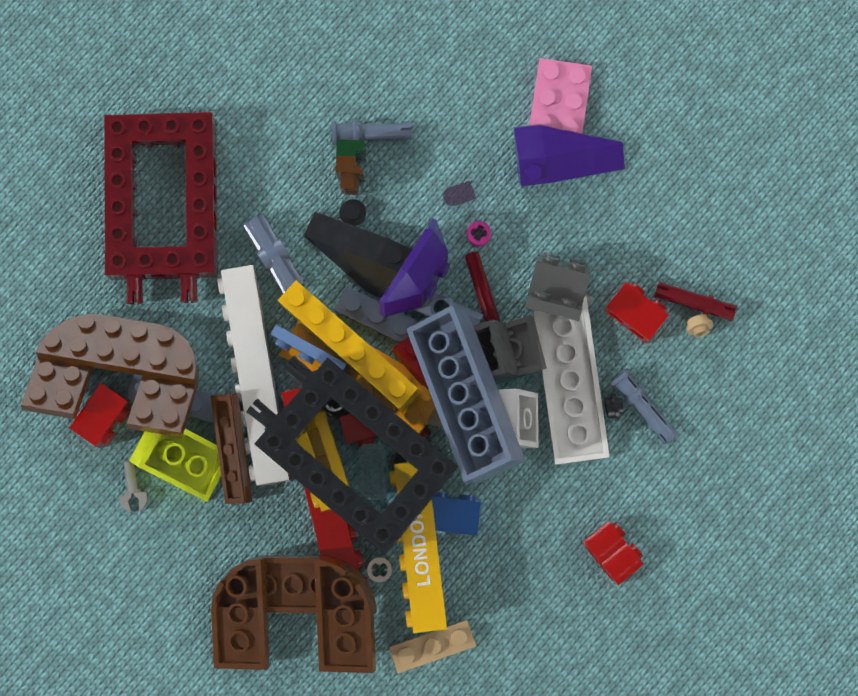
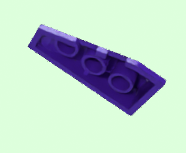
(560, 155)

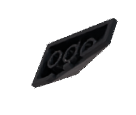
(359, 253)

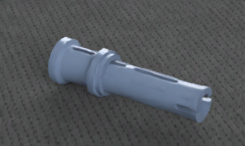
(360, 131)
(635, 396)

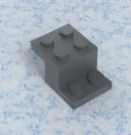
(558, 286)
(511, 348)

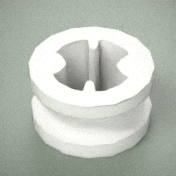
(379, 561)

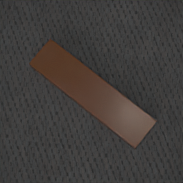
(231, 448)

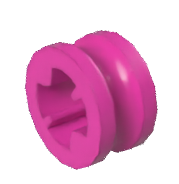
(473, 227)

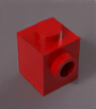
(355, 432)

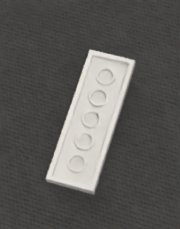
(572, 388)

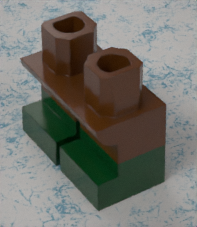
(347, 168)

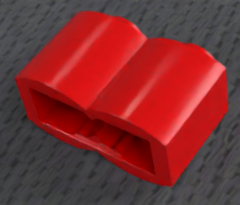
(613, 552)

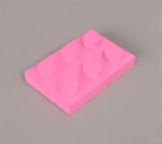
(561, 95)

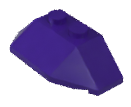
(418, 274)

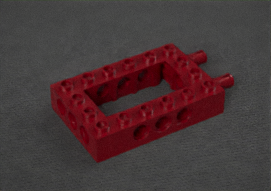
(122, 255)

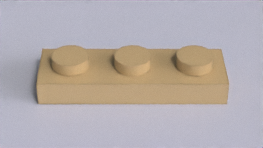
(432, 646)

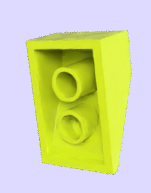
(184, 462)

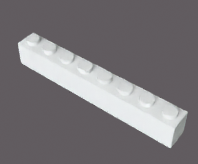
(251, 363)

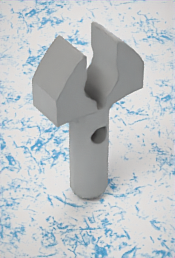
(132, 488)

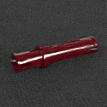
(695, 301)

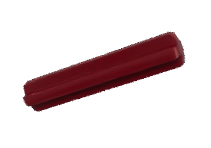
(481, 286)

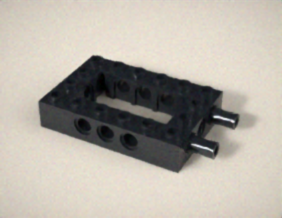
(317, 391)

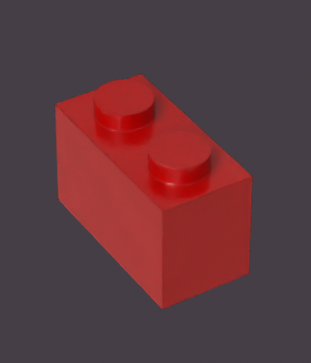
(637, 311)
(101, 416)

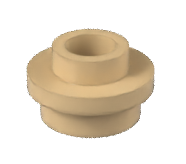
(699, 325)

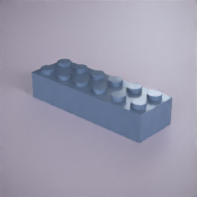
(465, 395)

